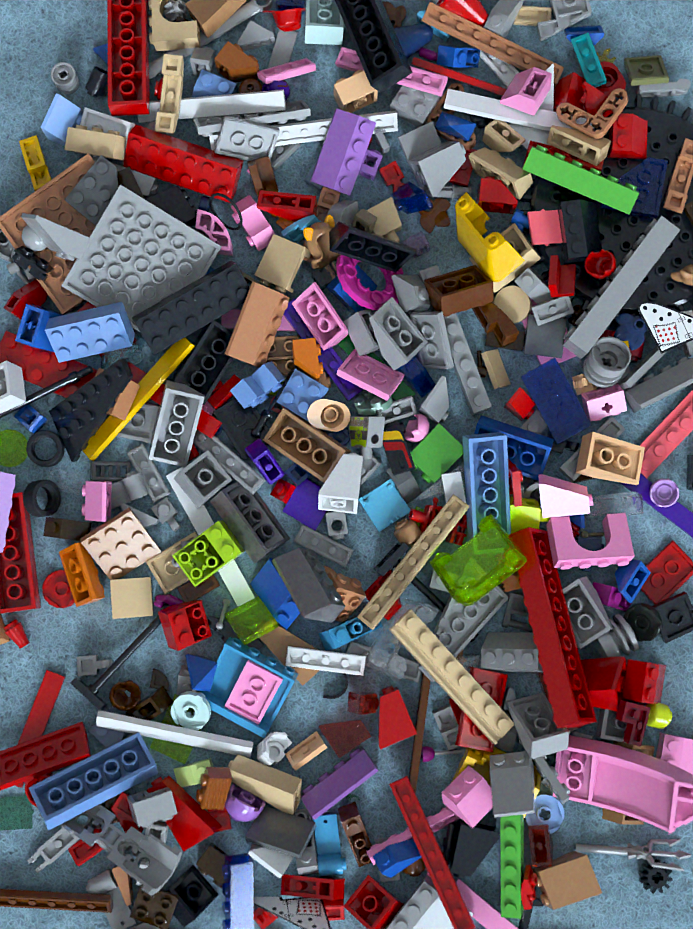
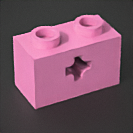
(604, 402)

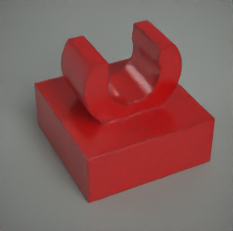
(263, 917)

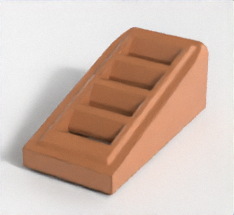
(124, 883)

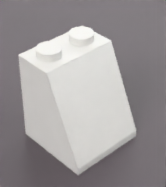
(342, 486)

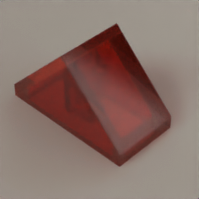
(540, 845)

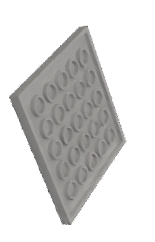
(138, 256)

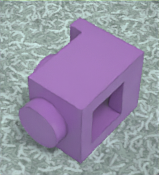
(374, 157)

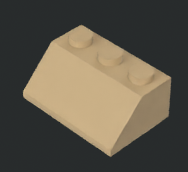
(490, 163)
(521, 244)

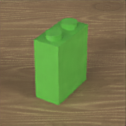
(436, 454)

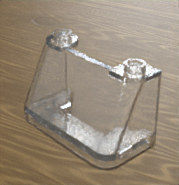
(383, 652)

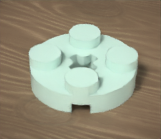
(198, 703)

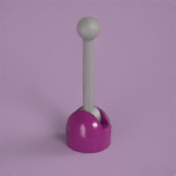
(429, 753)

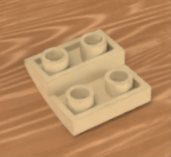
(131, 597)

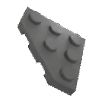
(95, 190)

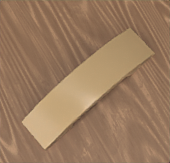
(171, 93)

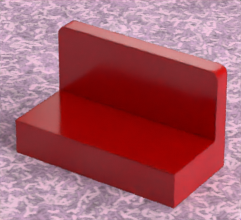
(561, 278)

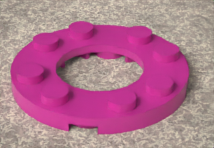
(363, 296)

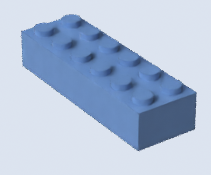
(486, 480)
(93, 780)

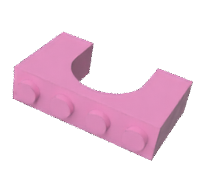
(568, 553)

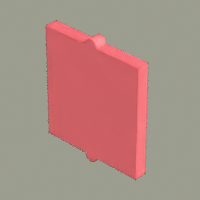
(544, 227)

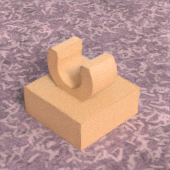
(582, 385)

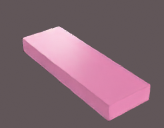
(286, 70)

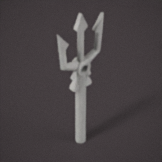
(640, 852)

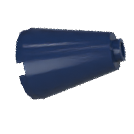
(413, 37)

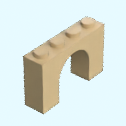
(168, 34)

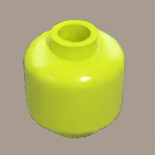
(659, 715)

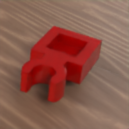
(392, 175)

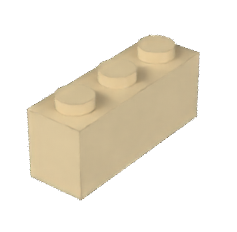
(95, 142)

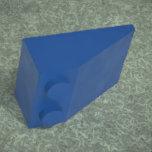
(275, 595)

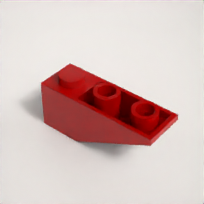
(29, 294)

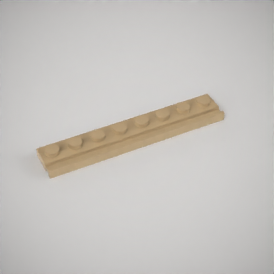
(452, 676)

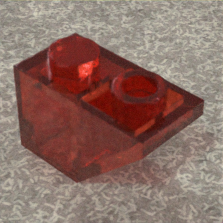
(362, 702)

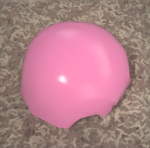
(417, 429)

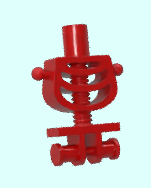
(430, 513)

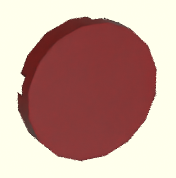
(57, 590)

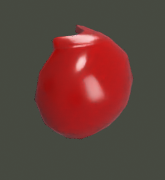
(600, 264)

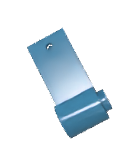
(328, 846)

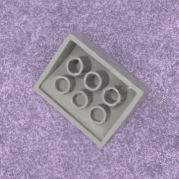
(422, 910)

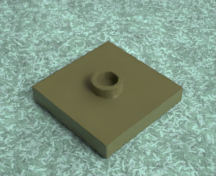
(646, 70)

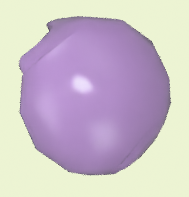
(664, 492)

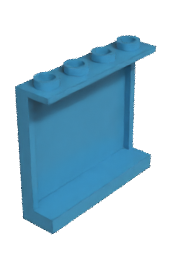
(228, 670)

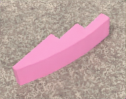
(483, 912)

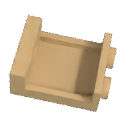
(281, 263)

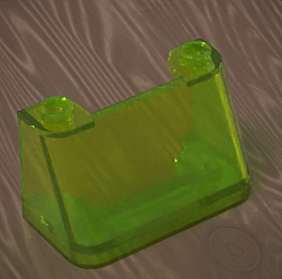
(479, 563)

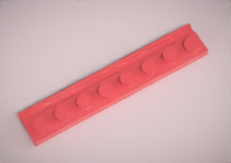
(667, 435)

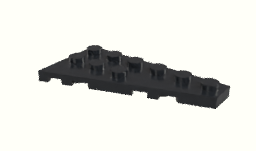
(86, 409)

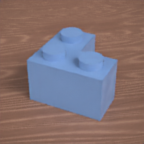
(257, 387)

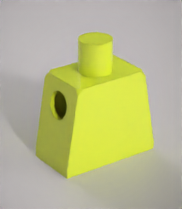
(526, 515)

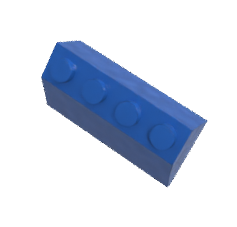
(525, 448)

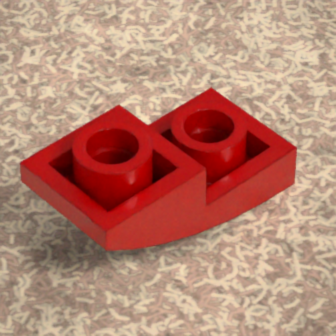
(527, 889)

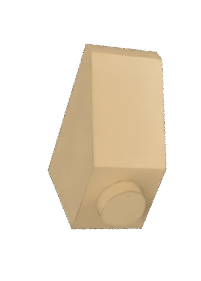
(502, 137)

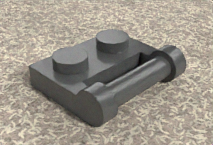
(516, 606)

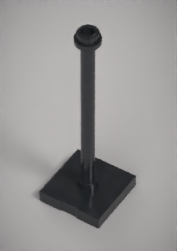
(392, 559)
(90, 692)

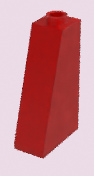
(191, 822)

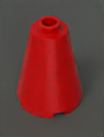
(468, 9)

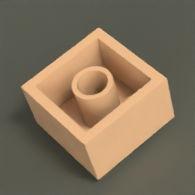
(354, 92)

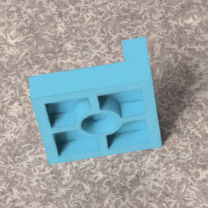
(384, 505)

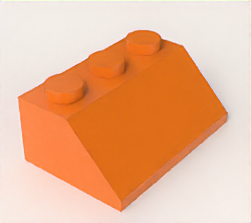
(81, 574)

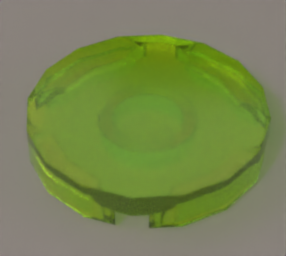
(15, 448)

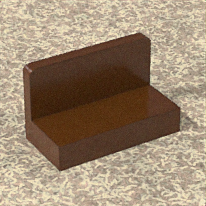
(262, 175)

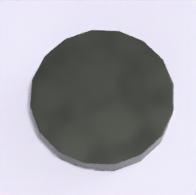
(644, 621)

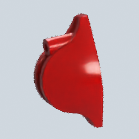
(593, 100)

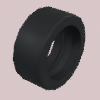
(31, 448)
(30, 499)

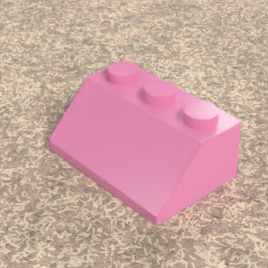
(320, 317)

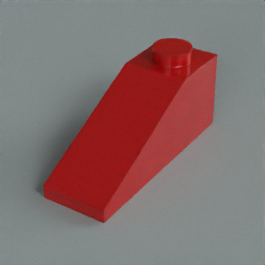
(287, 205)
(313, 887)

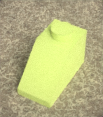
(191, 773)

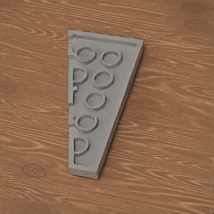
(461, 623)

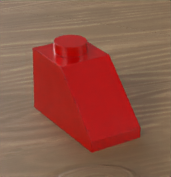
(520, 405)

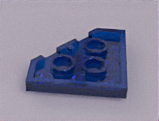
(649, 179)

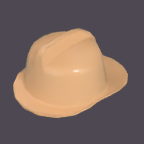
(328, 415)

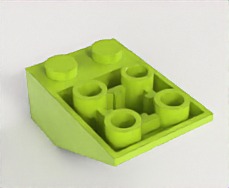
(208, 553)

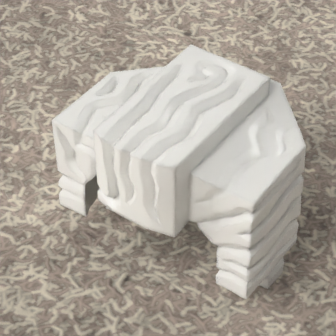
(272, 748)

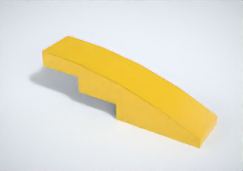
(35, 161)

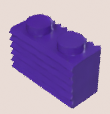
(264, 461)

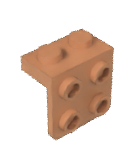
(350, 591)

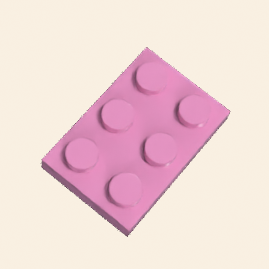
(370, 375)
(253, 692)

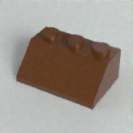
(459, 290)

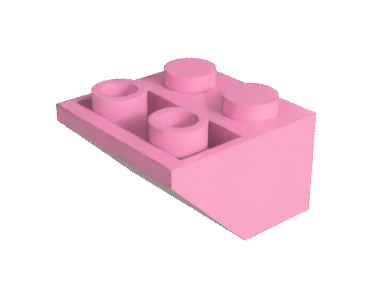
(528, 90)

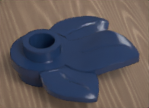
(629, 331)

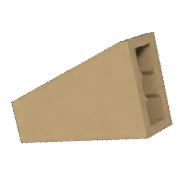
(267, 783)

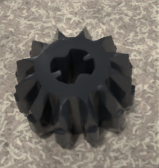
(659, 882)

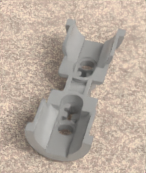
(161, 857)

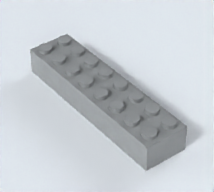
(622, 285)

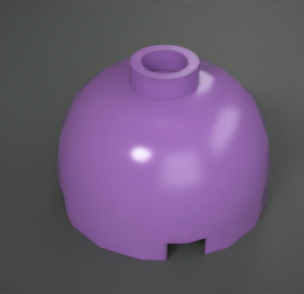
(243, 805)

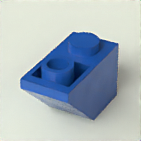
(458, 56)

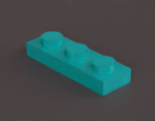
(588, 60)

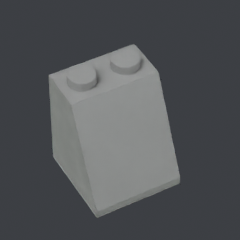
(437, 166)

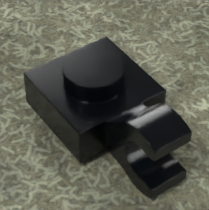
(568, 445)

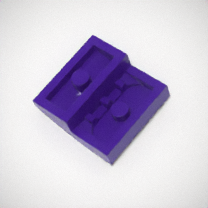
(304, 504)

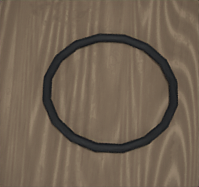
(237, 209)

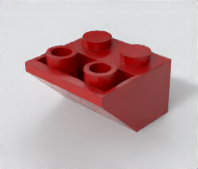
(184, 624)

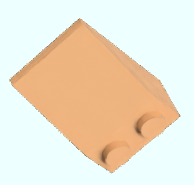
(610, 459)

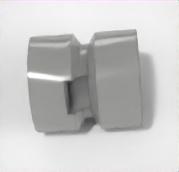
(65, 78)

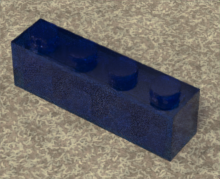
(238, 892)

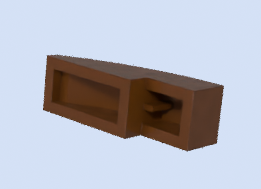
(495, 320)

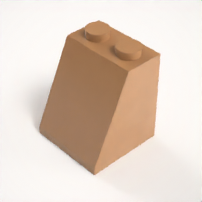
(567, 880)

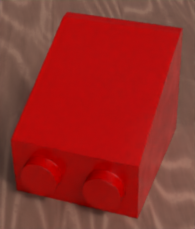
(605, 680)
(393, 718)

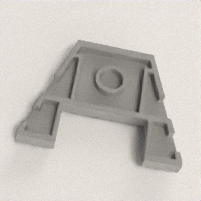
(565, 14)

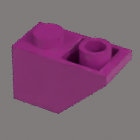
(611, 597)

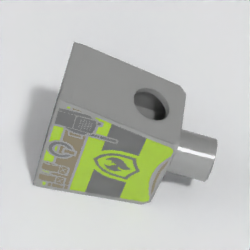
(366, 433)

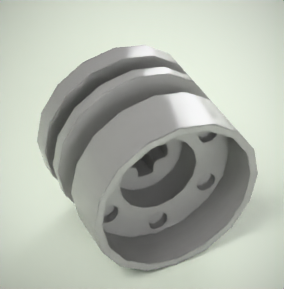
(606, 362)
(619, 637)

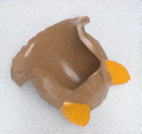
(318, 242)

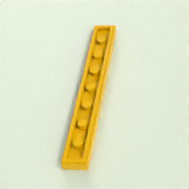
(147, 388)

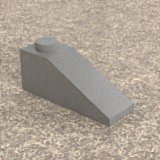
(503, 17)
(534, 286)

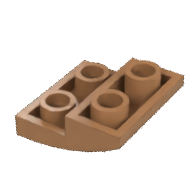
(282, 354)

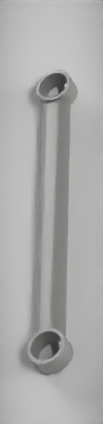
(241, 15)

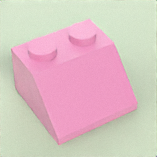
(97, 500)
(469, 796)

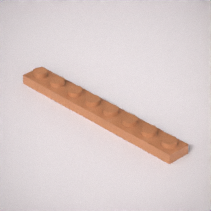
(487, 40)

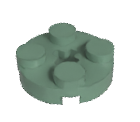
(368, 403)

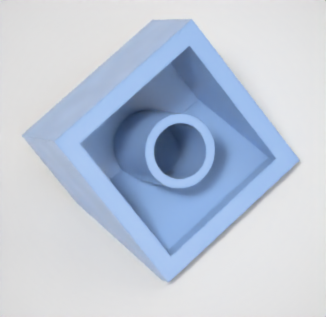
(60, 117)

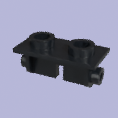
(39, 266)

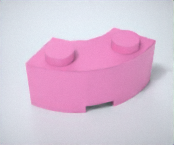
(254, 223)
(214, 229)

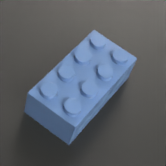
(90, 332)

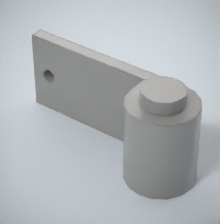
(128, 489)
(106, 884)

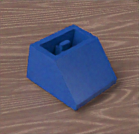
(33, 325)

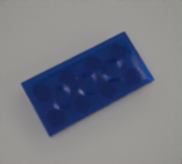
(555, 400)

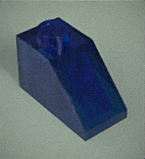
(411, 199)
(417, 376)

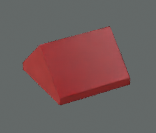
(568, 90)

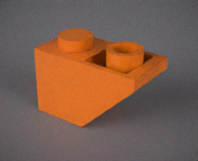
(306, 357)

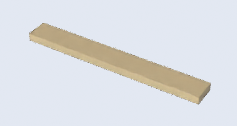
(413, 562)

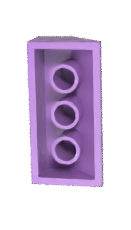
(343, 151)
(338, 783)

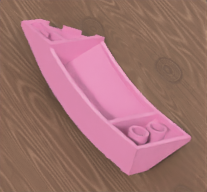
(626, 782)

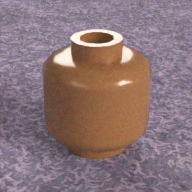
(407, 532)

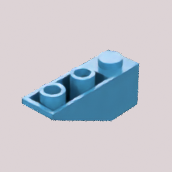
(344, 633)

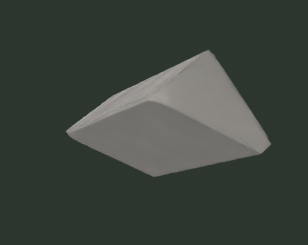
(398, 410)

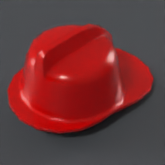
(288, 19)
(614, 78)

